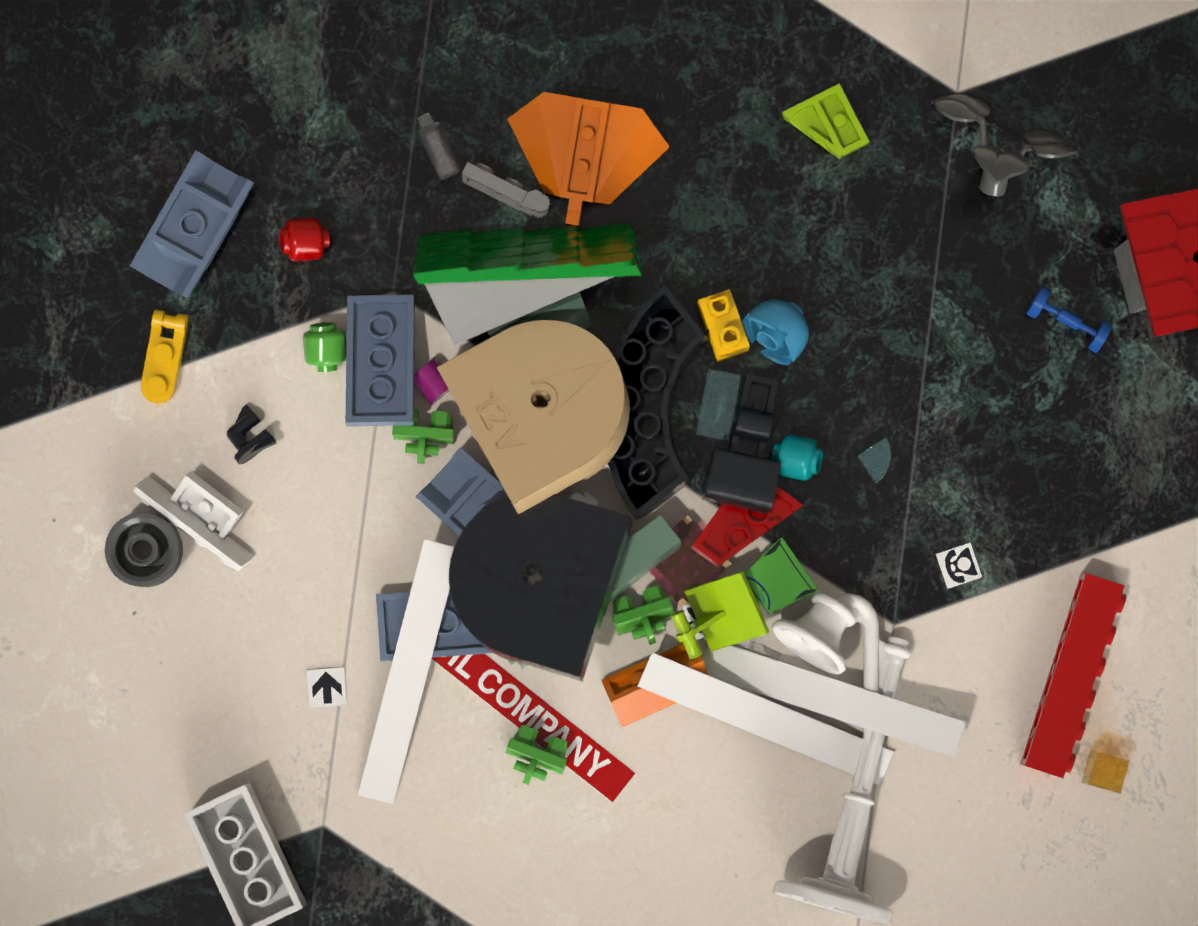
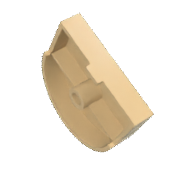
(501, 396)

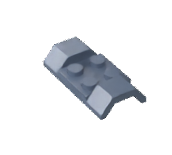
(192, 225)
(460, 491)

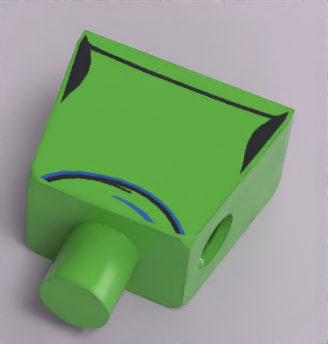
(778, 578)

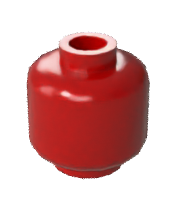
(303, 239)

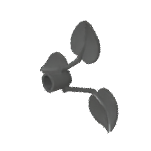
(998, 163)

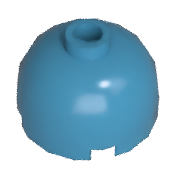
(778, 328)

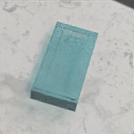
(718, 405)

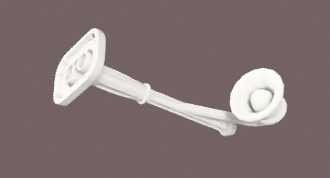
(817, 641)

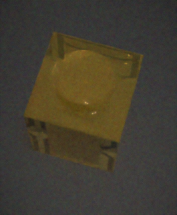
(1105, 771)

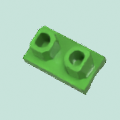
(438, 433)
(644, 619)
(549, 759)

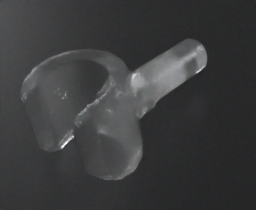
(752, 644)

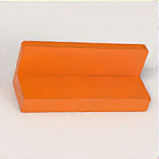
(635, 703)

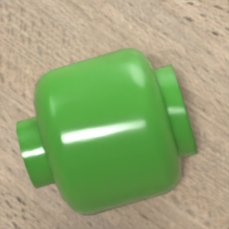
(325, 346)

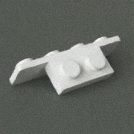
(200, 513)

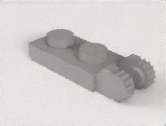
(507, 191)

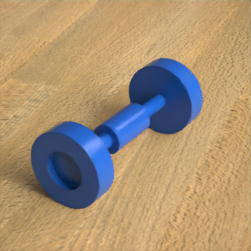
(1069, 319)

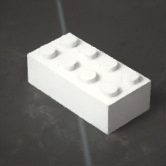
(245, 858)

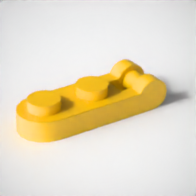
(163, 357)

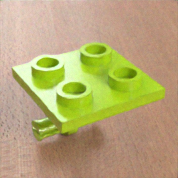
(723, 612)

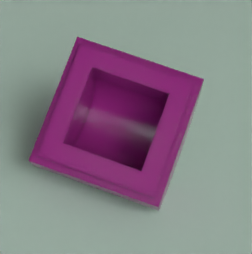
(430, 382)

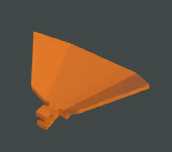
(585, 147)

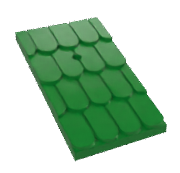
(510, 272)

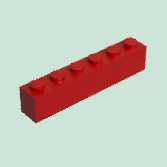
(1072, 675)

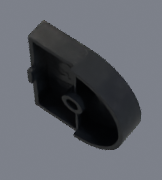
(556, 618)

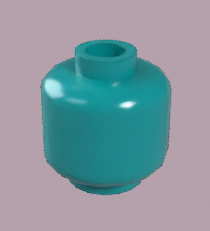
(798, 457)

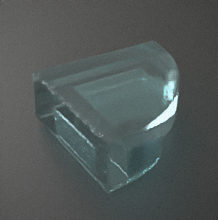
(876, 459)

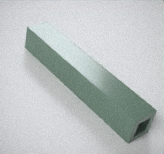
(642, 554)

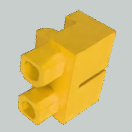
(724, 325)

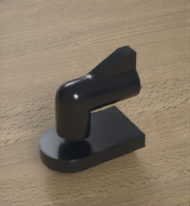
(236, 435)

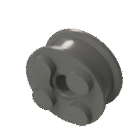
(122, 544)

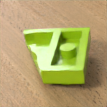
(829, 122)

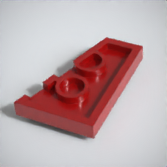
(736, 528)

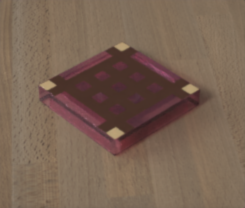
(685, 566)

